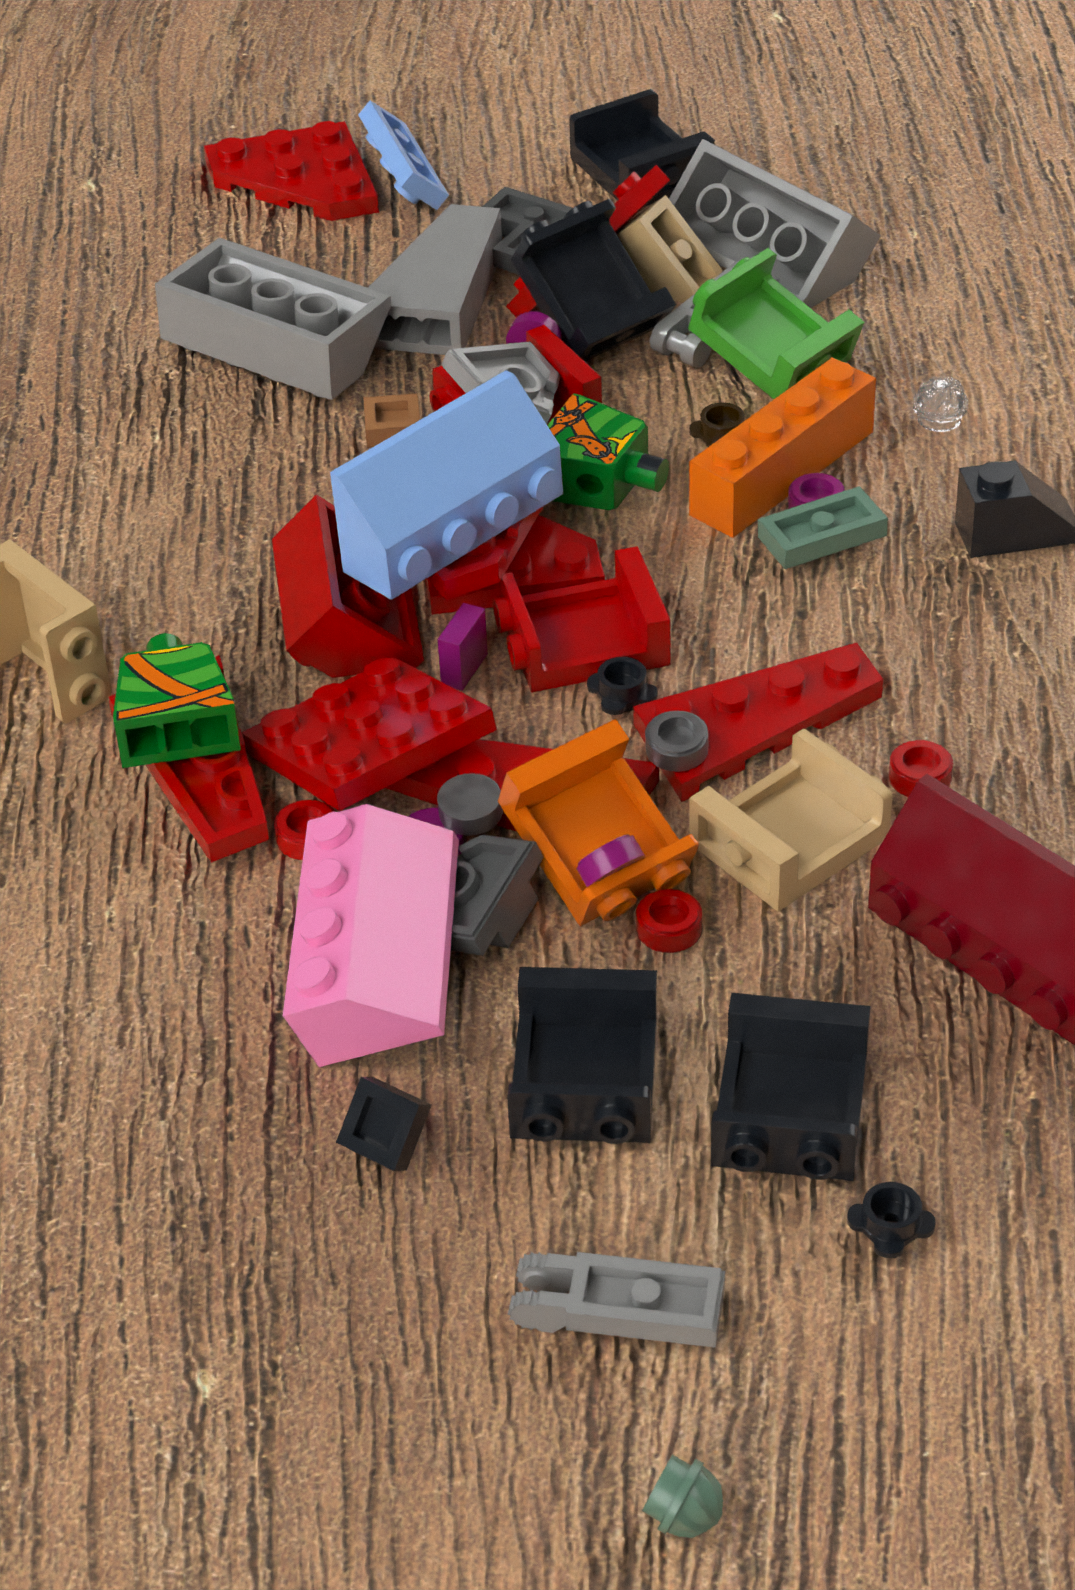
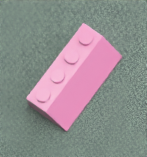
(371, 934)

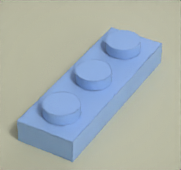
(402, 157)

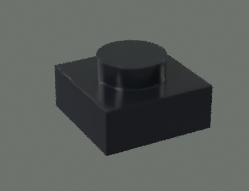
(383, 1123)

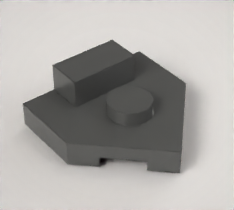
(492, 892)

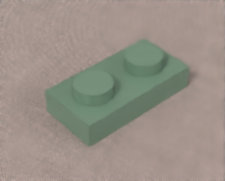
(822, 527)

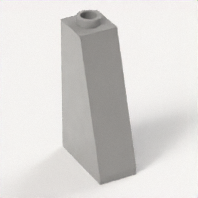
(440, 282)

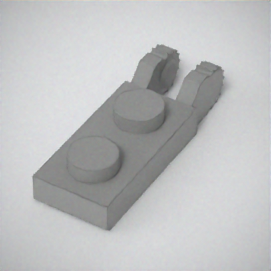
(620, 1297)

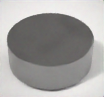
(676, 741)
(469, 804)

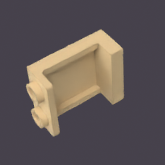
(54, 629)
(794, 822)

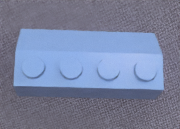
(444, 486)

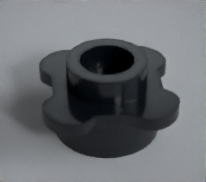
(621, 685)
(891, 1203)

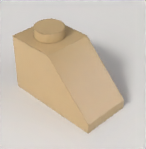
(667, 251)

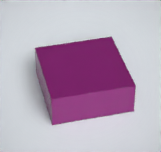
(462, 646)

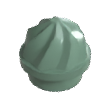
(685, 1499)

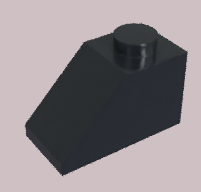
(1009, 510)

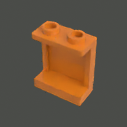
(580, 801)

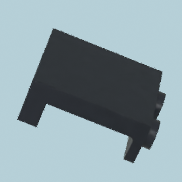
(628, 138)
(588, 281)
(584, 1055)
(791, 1087)

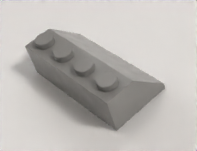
(746, 210)
(272, 317)

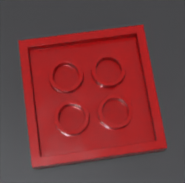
(367, 732)

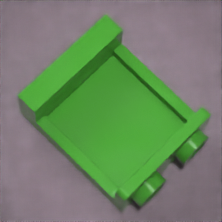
(767, 328)

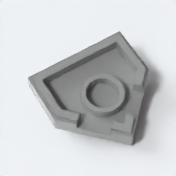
(479, 364)

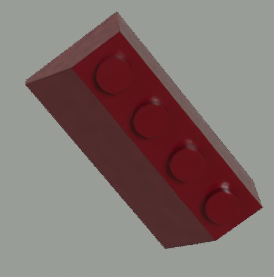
(981, 900)

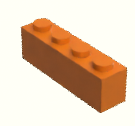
(787, 438)

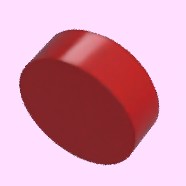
(916, 759)
(292, 822)
(669, 920)

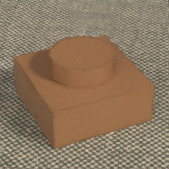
(389, 415)

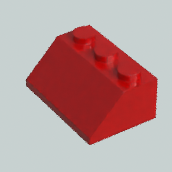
(330, 615)

